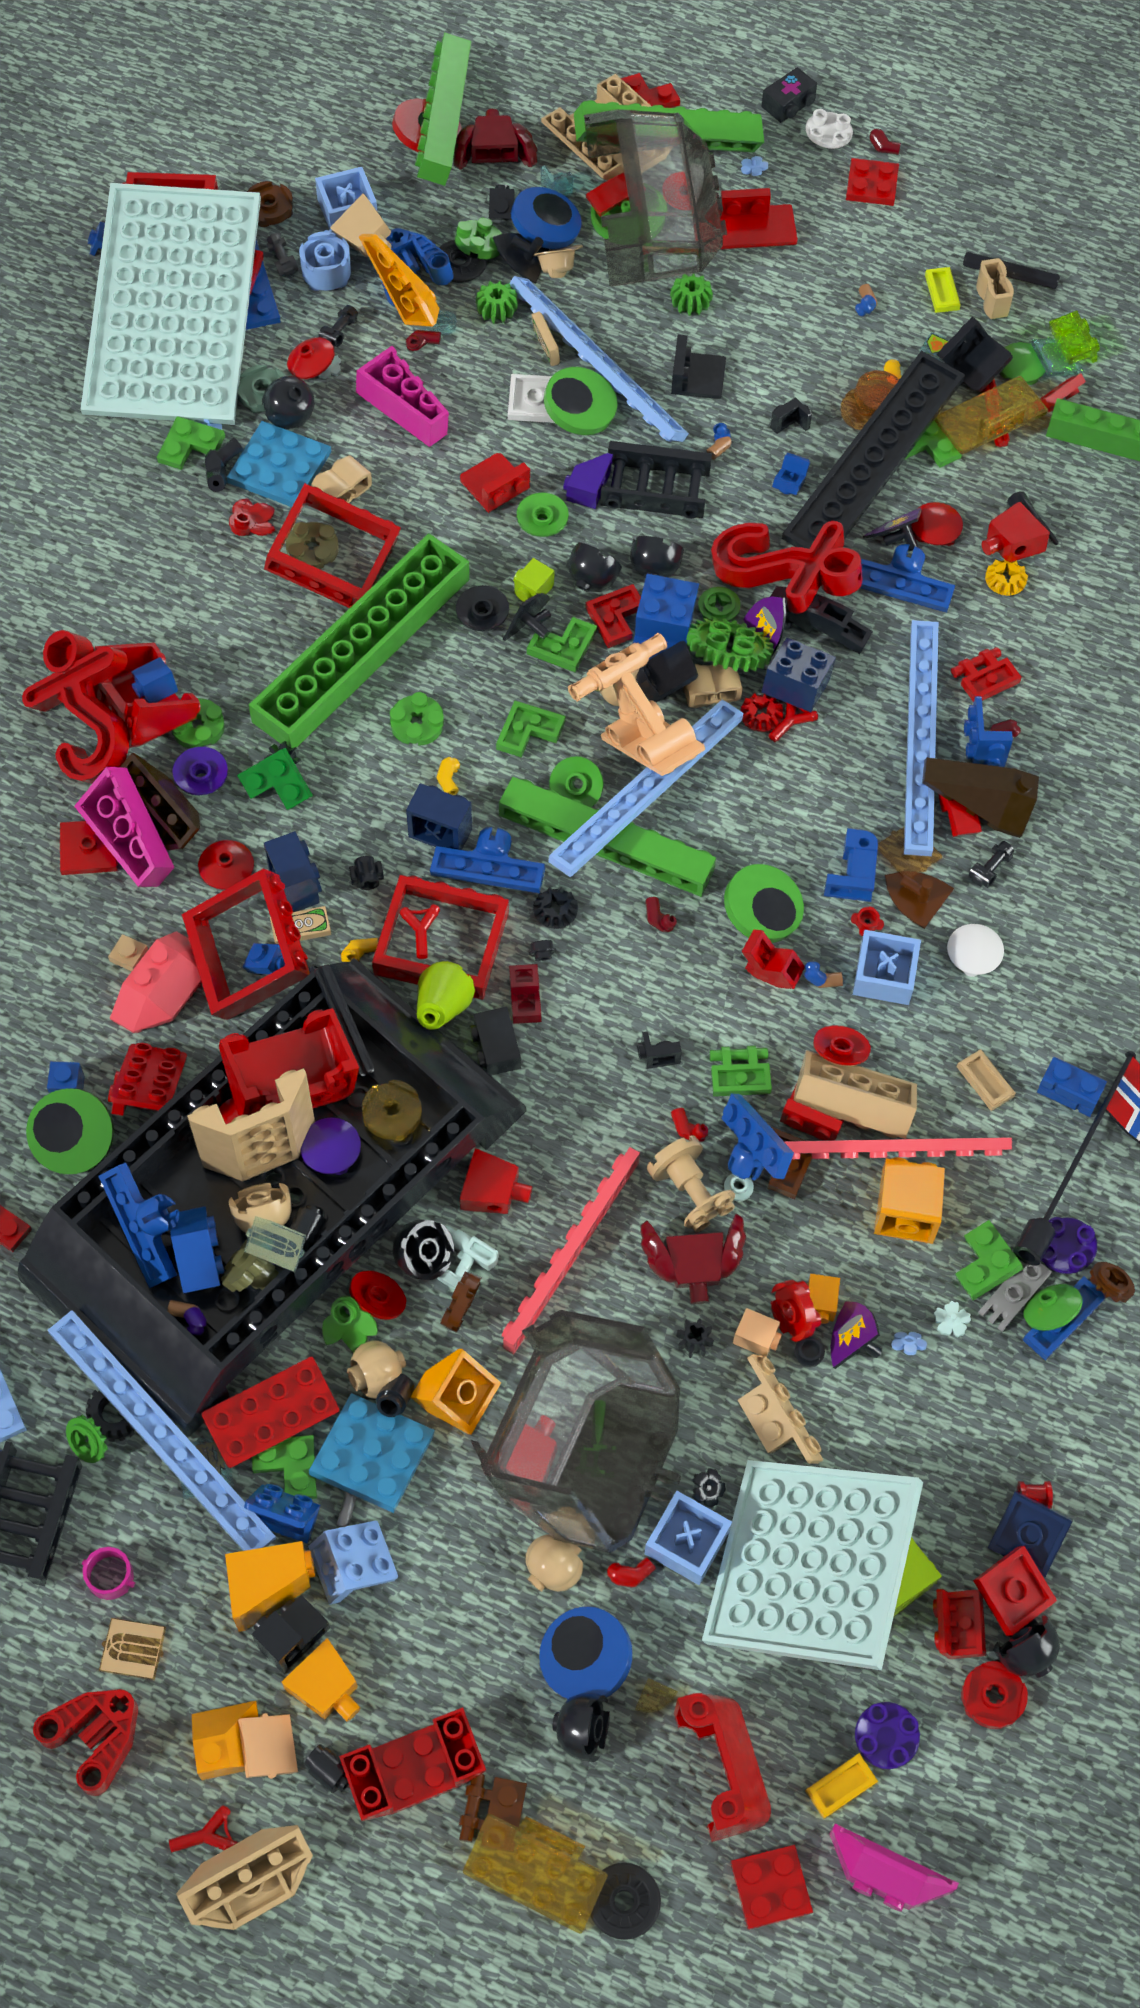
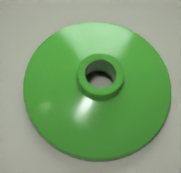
(542, 506)
(575, 767)
(1053, 1307)

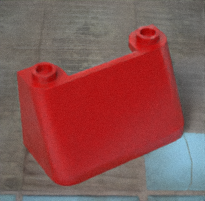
(143, 719)
(316, 1047)
(746, 1803)

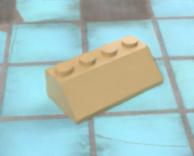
(857, 1095)

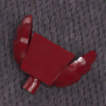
(494, 140)
(694, 1259)

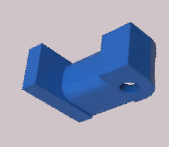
(861, 857)

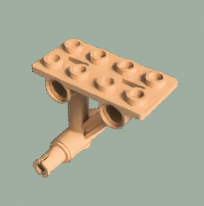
(641, 725)

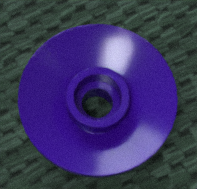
(198, 761)

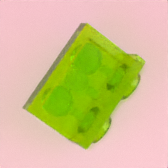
(1074, 338)

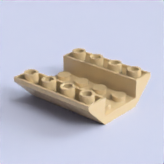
(563, 126)
(258, 1140)

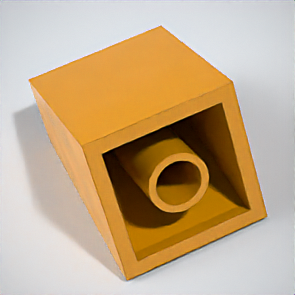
(910, 1200)
(266, 1580)

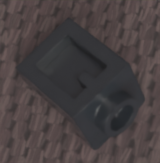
(658, 1055)

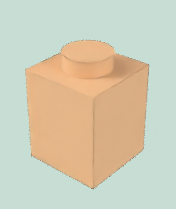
(757, 1333)

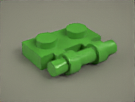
(740, 1078)

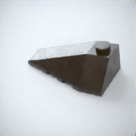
(993, 792)

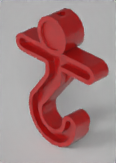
(823, 565)
(75, 673)

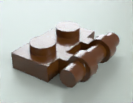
(505, 1803)

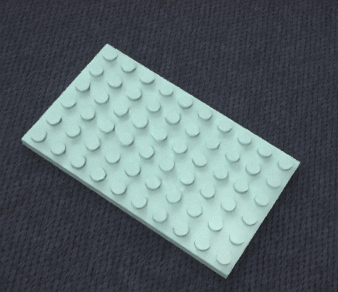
(171, 303)

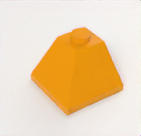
(456, 1390)
(219, 1741)

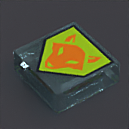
(933, 345)

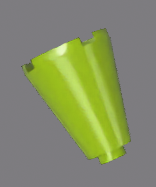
(443, 994)

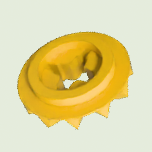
(997, 582)

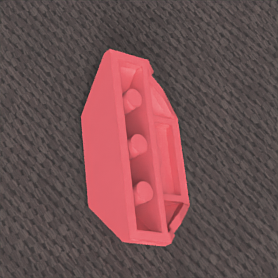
(158, 985)

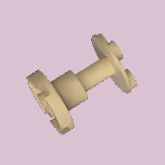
(679, 1164)

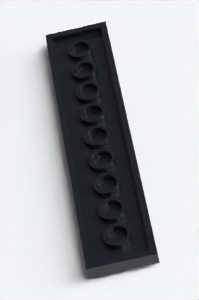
(877, 450)

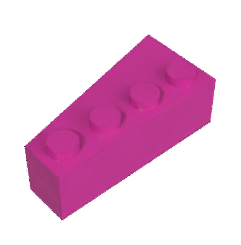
(402, 397)
(125, 827)

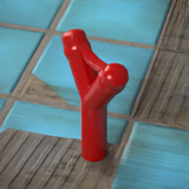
(791, 719)
(420, 927)
(207, 1834)

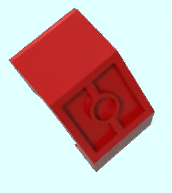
(413, 1766)

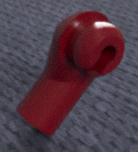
(882, 143)
(421, 338)
(1007, 725)
(662, 922)

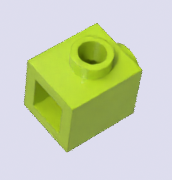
(533, 580)

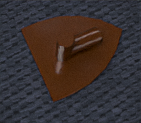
(917, 896)

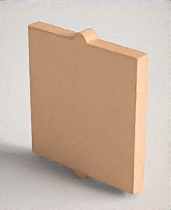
(268, 1746)

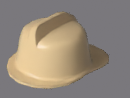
(558, 261)

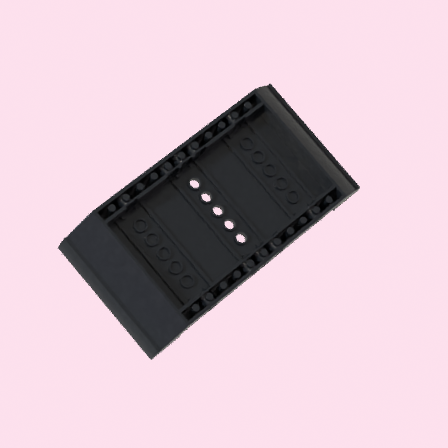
(87, 1263)

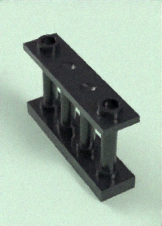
(660, 459)
(56, 1505)

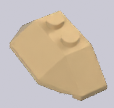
(246, 1878)

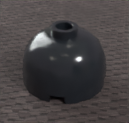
(288, 402)
(654, 557)
(592, 568)
(423, 1249)
(1030, 1649)
(582, 1726)

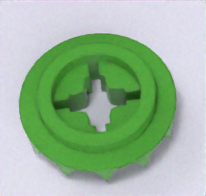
(726, 598)
(76, 1433)

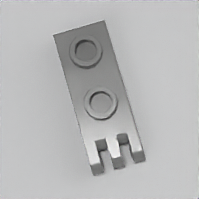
(1015, 1294)

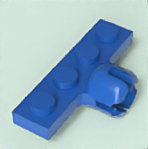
(904, 580)
(489, 864)
(757, 1142)
(142, 1223)

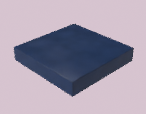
(1031, 1526)

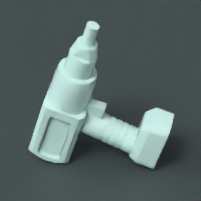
(471, 1251)

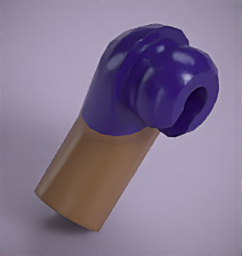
(191, 1314)

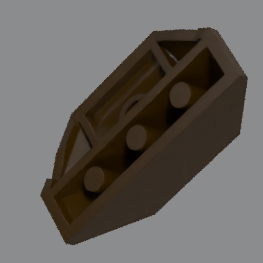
(168, 808)

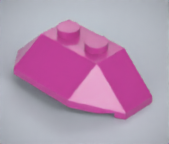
(887, 1873)

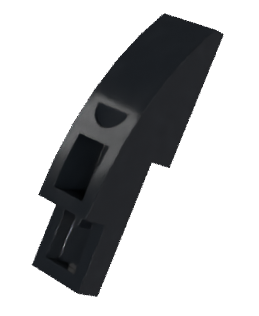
(830, 619)

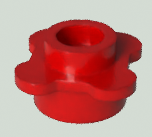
(867, 913)

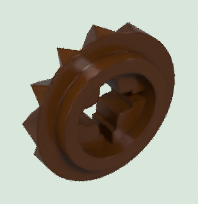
(1112, 1281)

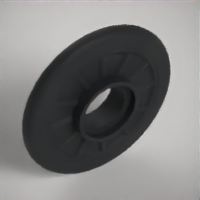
(467, 271)
(646, 1906)

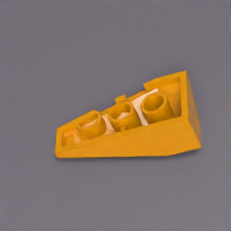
(408, 292)

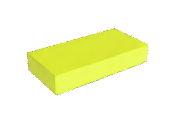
(942, 289)

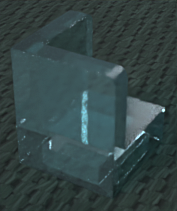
(559, 182)

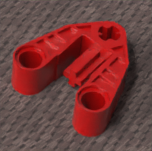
(76, 1714)

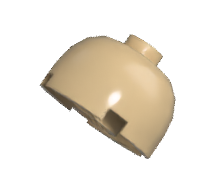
(263, 1202)

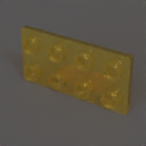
(991, 415)
(536, 1870)

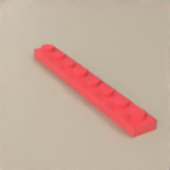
(905, 1147)
(564, 1258)

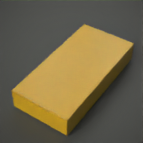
(841, 1786)

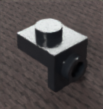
(501, 202)
(790, 413)

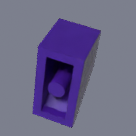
(587, 481)

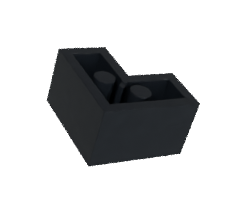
(291, 1634)

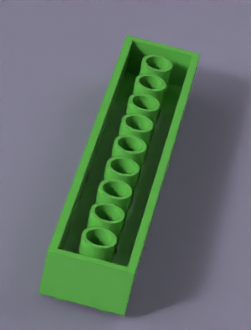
(359, 642)

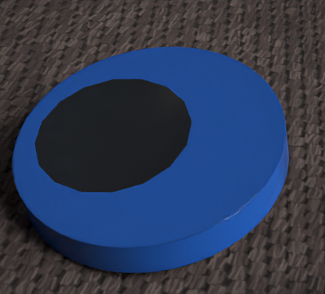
(546, 215)
(585, 1653)

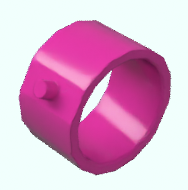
(97, 1556)

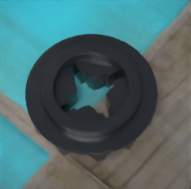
(548, 916)

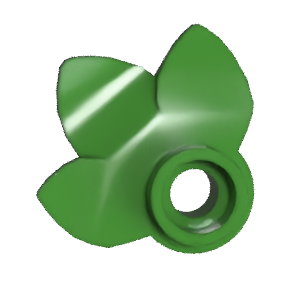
(350, 1328)

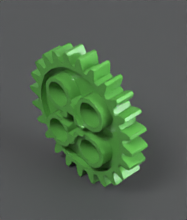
(748, 648)

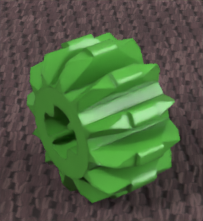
(691, 294)
(496, 301)

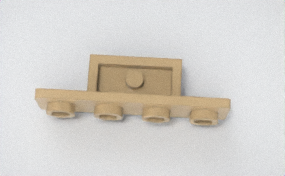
(773, 1414)

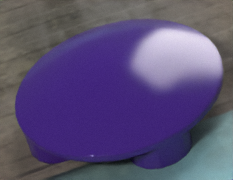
(331, 1146)
(1071, 1247)
(887, 1735)

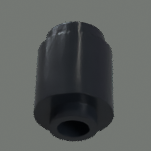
(309, 1222)
(395, 1396)
(327, 1768)

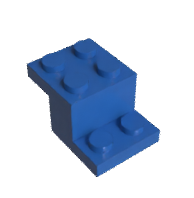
(665, 609)

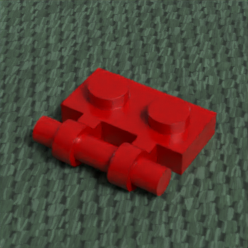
(989, 680)

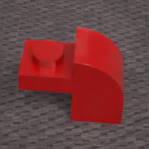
(771, 964)

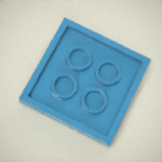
(278, 463)
(371, 1453)

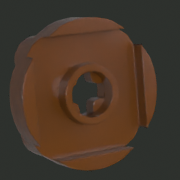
(282, 203)
(462, 1300)

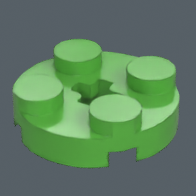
(477, 238)
(210, 732)
(415, 733)

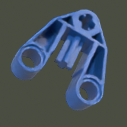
(409, 245)

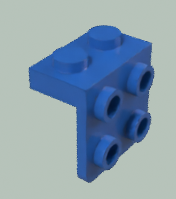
(985, 746)
(284, 1512)

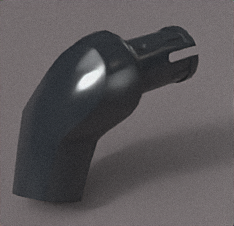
(216, 462)

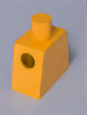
(324, 1683)

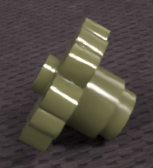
(247, 1270)

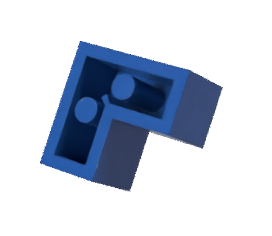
(194, 1251)

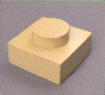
(127, 952)

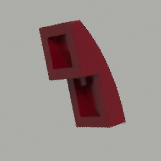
(525, 993)

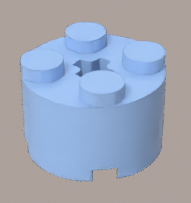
(325, 261)

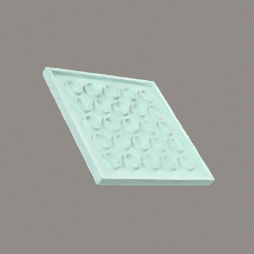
(814, 1563)

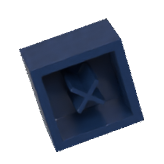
(798, 674)
(439, 818)
(290, 860)

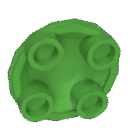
(1024, 363)

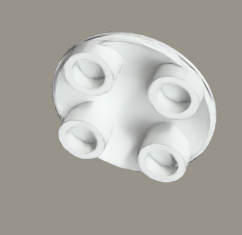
(829, 129)
(975, 949)

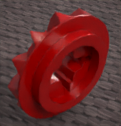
(761, 722)

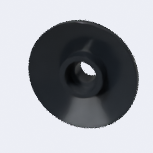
(482, 599)

